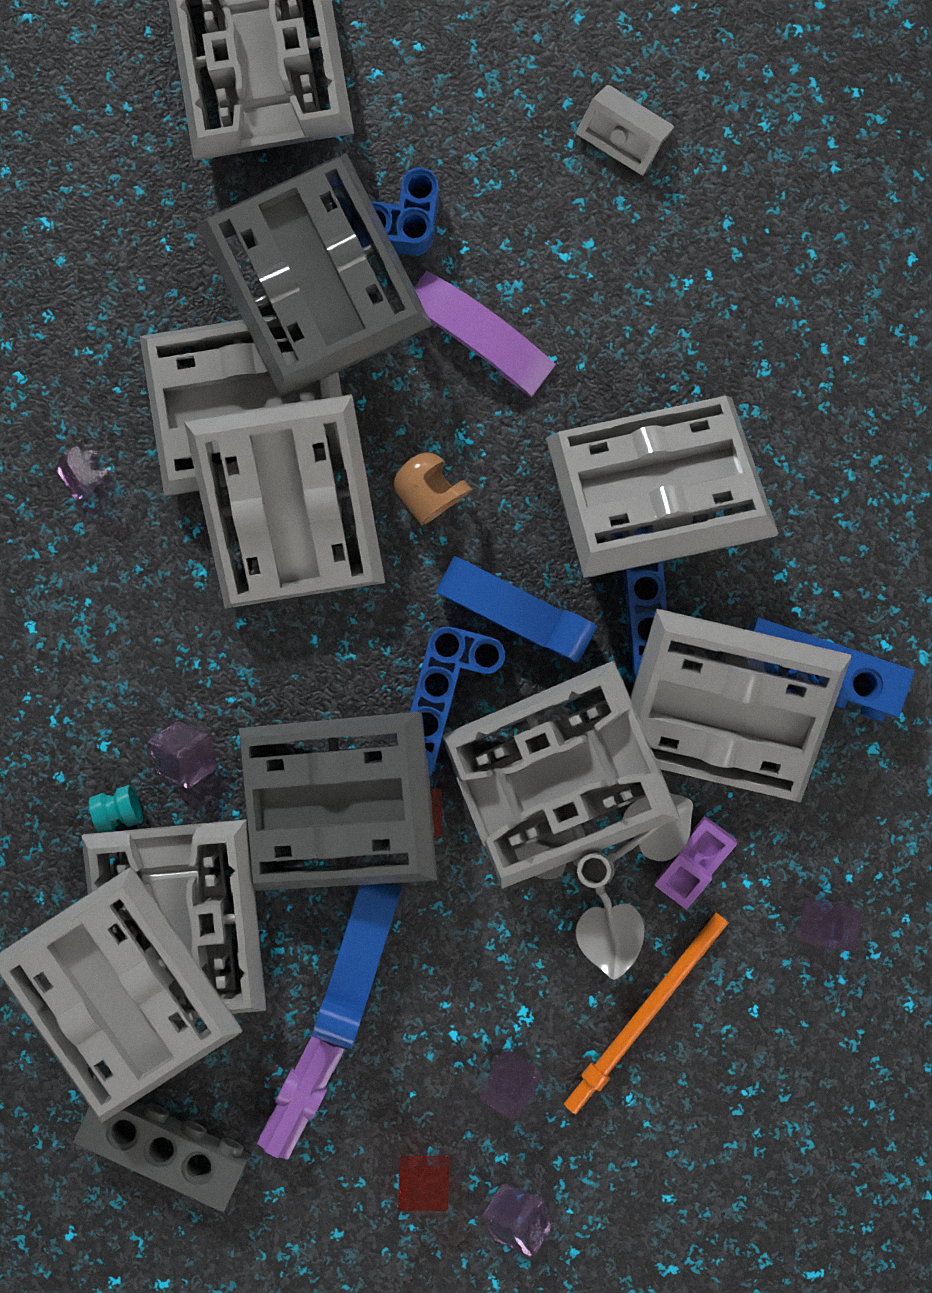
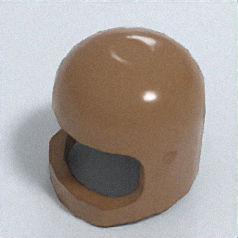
(425, 489)

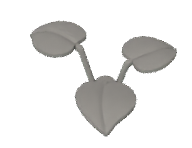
(616, 934)

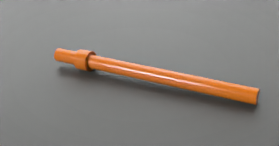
(596, 1074)

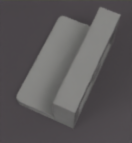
(624, 129)

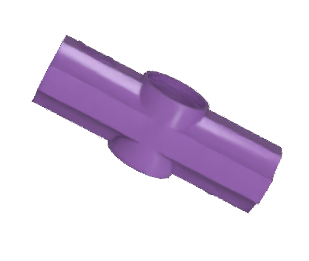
(300, 1097)

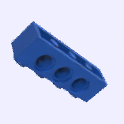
(886, 680)

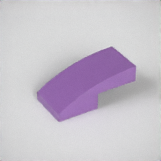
(693, 868)

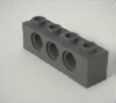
(173, 1168)

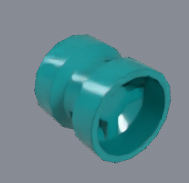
(112, 811)

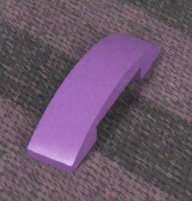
(484, 333)

